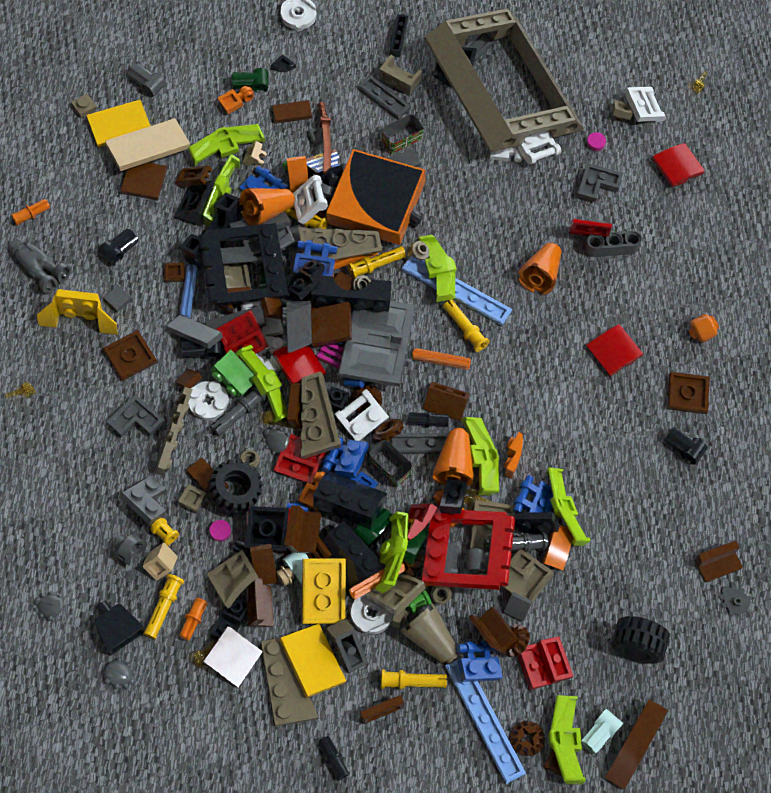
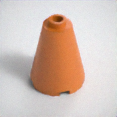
(264, 204)
(541, 269)
(455, 459)

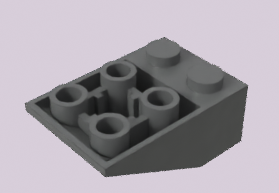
(298, 322)

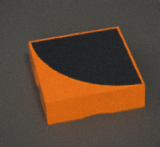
(376, 196)

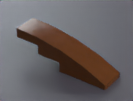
(636, 744)

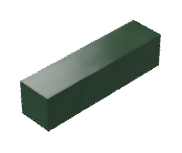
(415, 545)

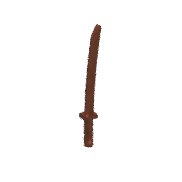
(325, 124)

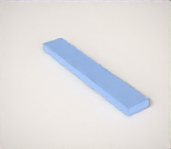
(463, 293)
(487, 725)

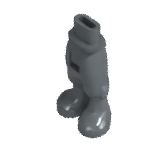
(35, 261)

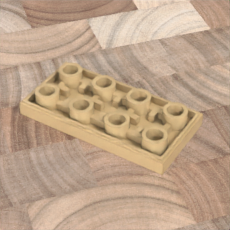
(147, 144)

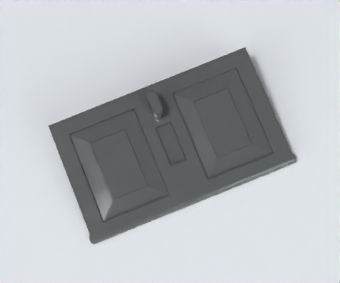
(378, 344)

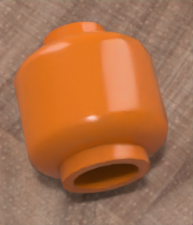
(703, 328)

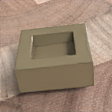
(84, 105)
(621, 110)
(192, 498)
(401, 618)

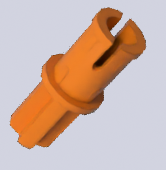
(30, 212)
(193, 618)

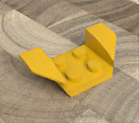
(76, 304)

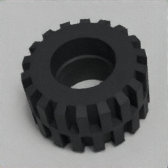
(243, 475)
(640, 639)

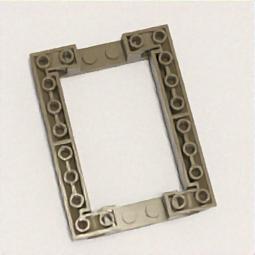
(496, 132)

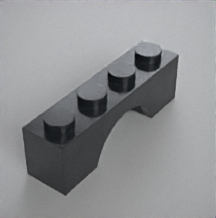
(225, 211)
(372, 297)

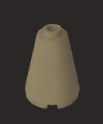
(431, 635)

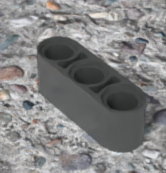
(621, 241)

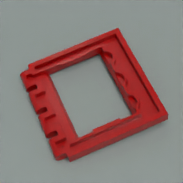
(499, 554)

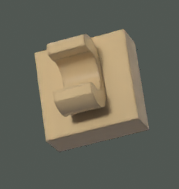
(253, 153)

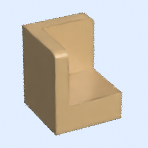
(160, 561)

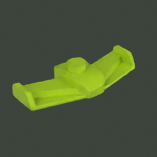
(225, 141)
(220, 187)
(440, 267)
(265, 381)
(483, 455)
(565, 507)
(393, 551)
(566, 740)

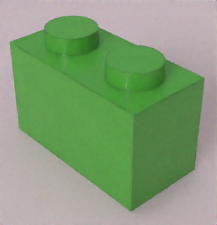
(233, 374)

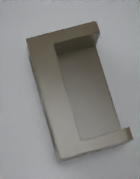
(398, 77)

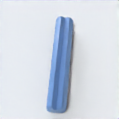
(188, 290)

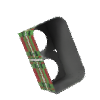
(409, 120)
(395, 454)

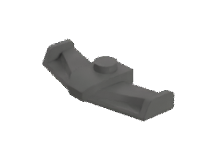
(251, 250)

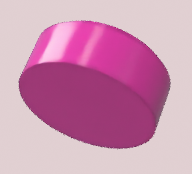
(596, 141)
(220, 530)

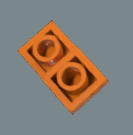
(297, 172)
(515, 449)
(558, 548)

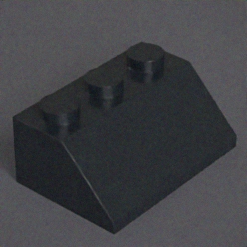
(349, 499)
(360, 560)

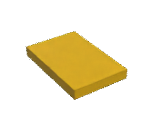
(117, 121)
(323, 590)
(312, 660)

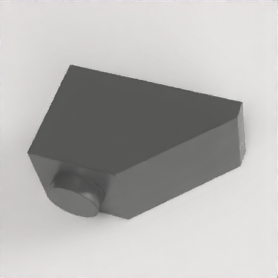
(347, 645)

